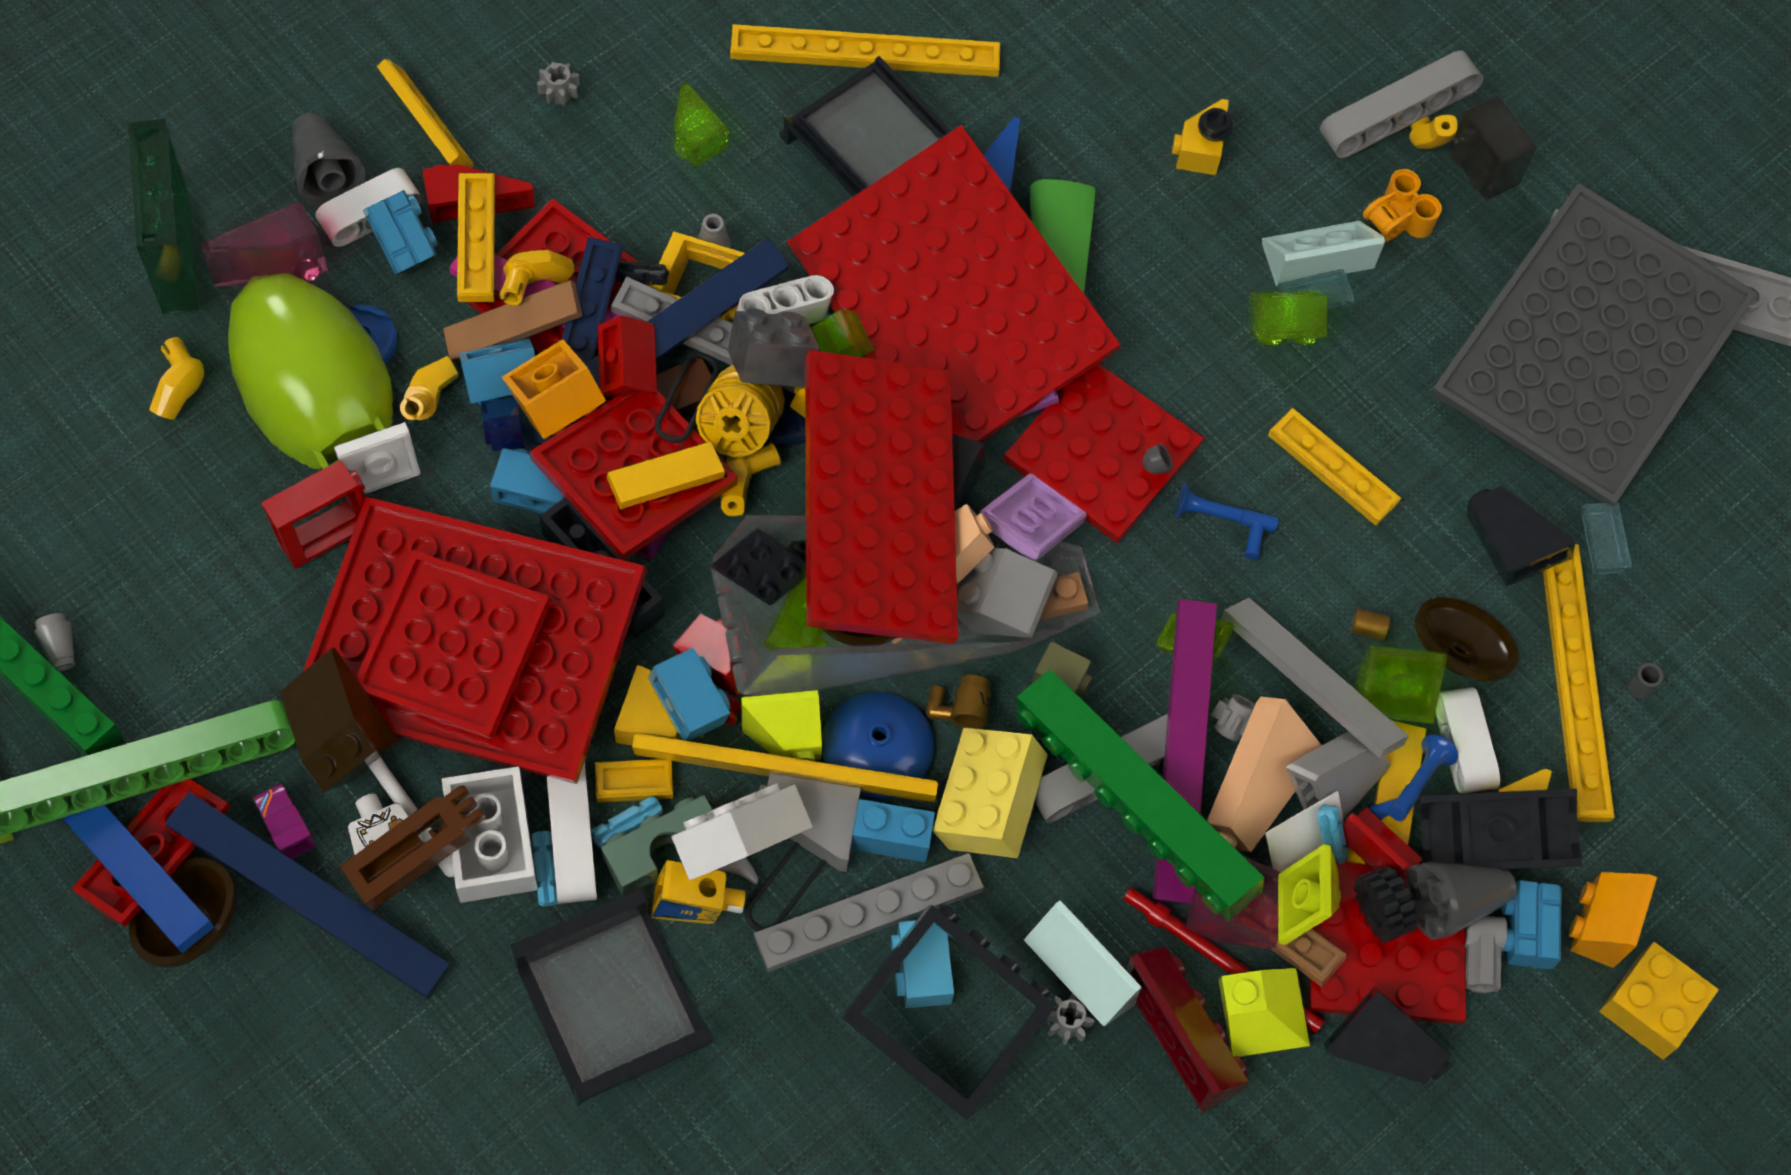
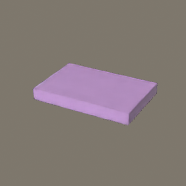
(1033, 517)

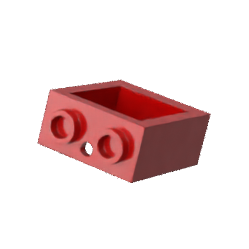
(308, 497)

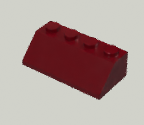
(1185, 1029)

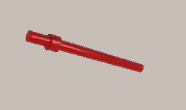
(1160, 916)

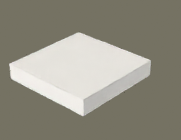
(381, 457)

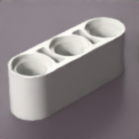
(344, 215)
(803, 296)
(1464, 724)

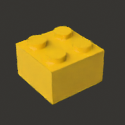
(1658, 1000)

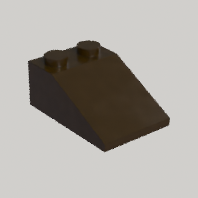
(335, 722)

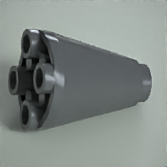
(1456, 895)

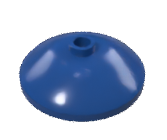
(903, 752)

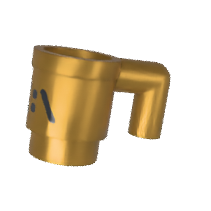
(969, 706)

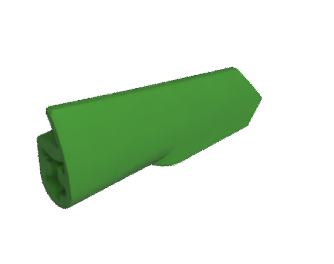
(1064, 219)

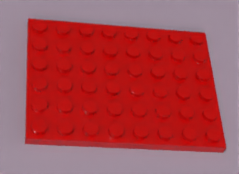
(958, 284)
(569, 665)

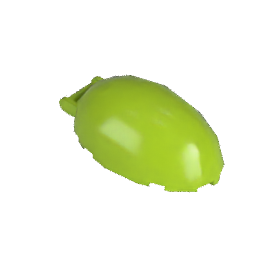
(306, 368)

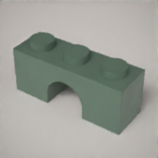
(630, 854)

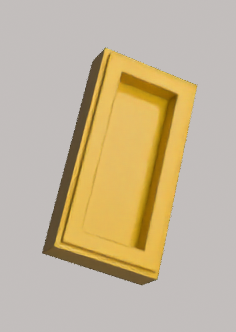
(633, 780)

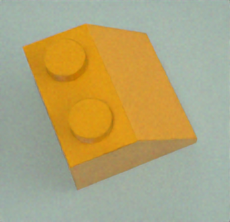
(554, 389)
(1611, 916)

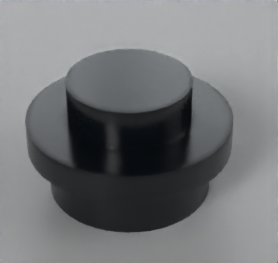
(1215, 125)

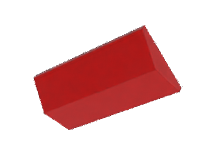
(164, 846)

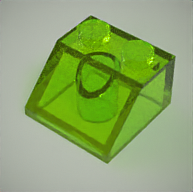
(1402, 682)

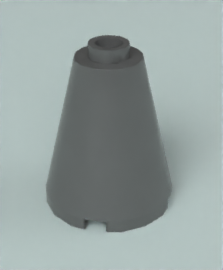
(323, 161)

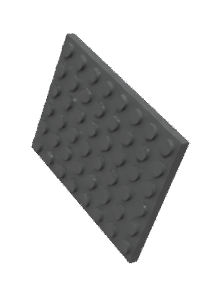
(1594, 344)

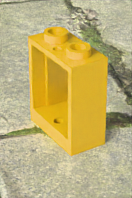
(684, 247)

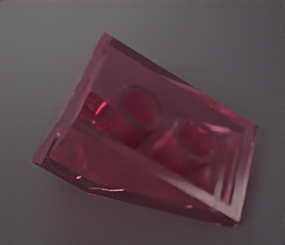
(267, 246)

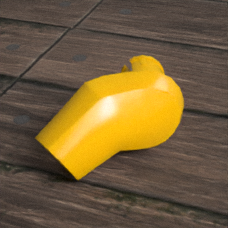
(1435, 133)
(531, 267)
(178, 381)
(425, 387)
(734, 499)

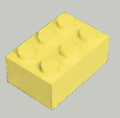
(990, 792)

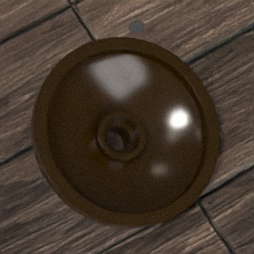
(1470, 637)
(215, 895)

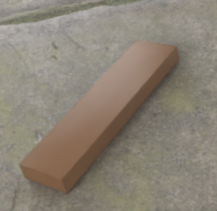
(513, 323)

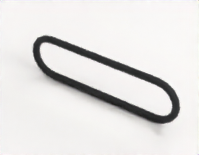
(675, 386)
(771, 877)

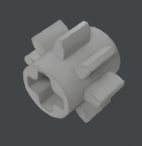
(558, 83)
(1232, 716)
(1078, 1016)

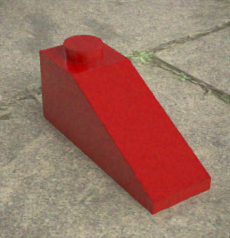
(443, 189)

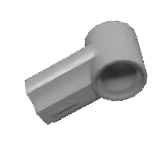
(1483, 954)

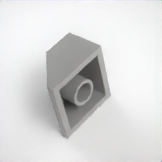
(1004, 594)

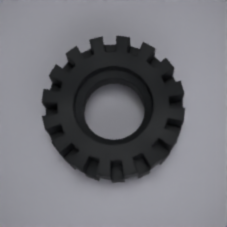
(1385, 904)

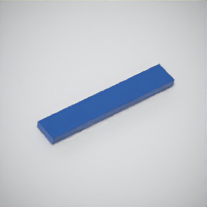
(140, 876)

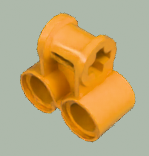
(1402, 210)

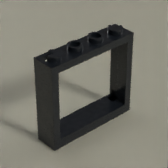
(1003, 967)

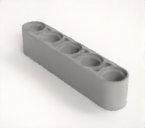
(1401, 104)
(1063, 793)

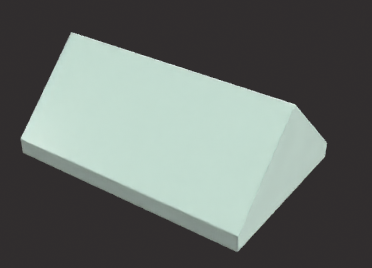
(1323, 250)
(1083, 964)

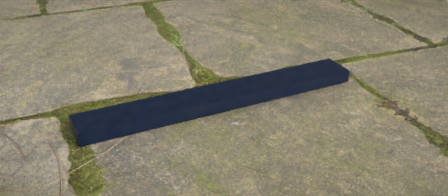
(711, 299)
(307, 895)

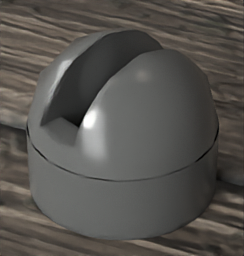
(1157, 460)

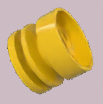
(754, 405)

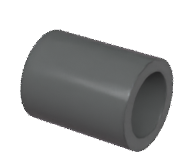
(1653, 677)

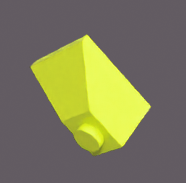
(785, 723)
(1307, 894)
(1263, 1011)

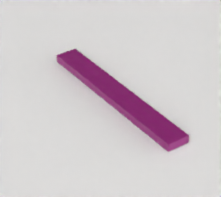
(1187, 723)

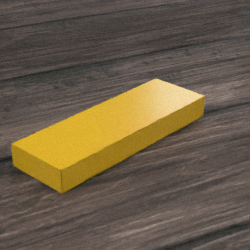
(665, 475)

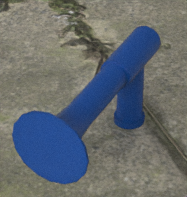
(1255, 520)
(1437, 752)

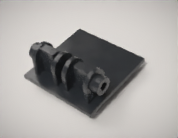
(764, 565)

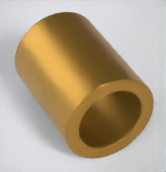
(1370, 624)

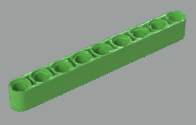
(143, 766)

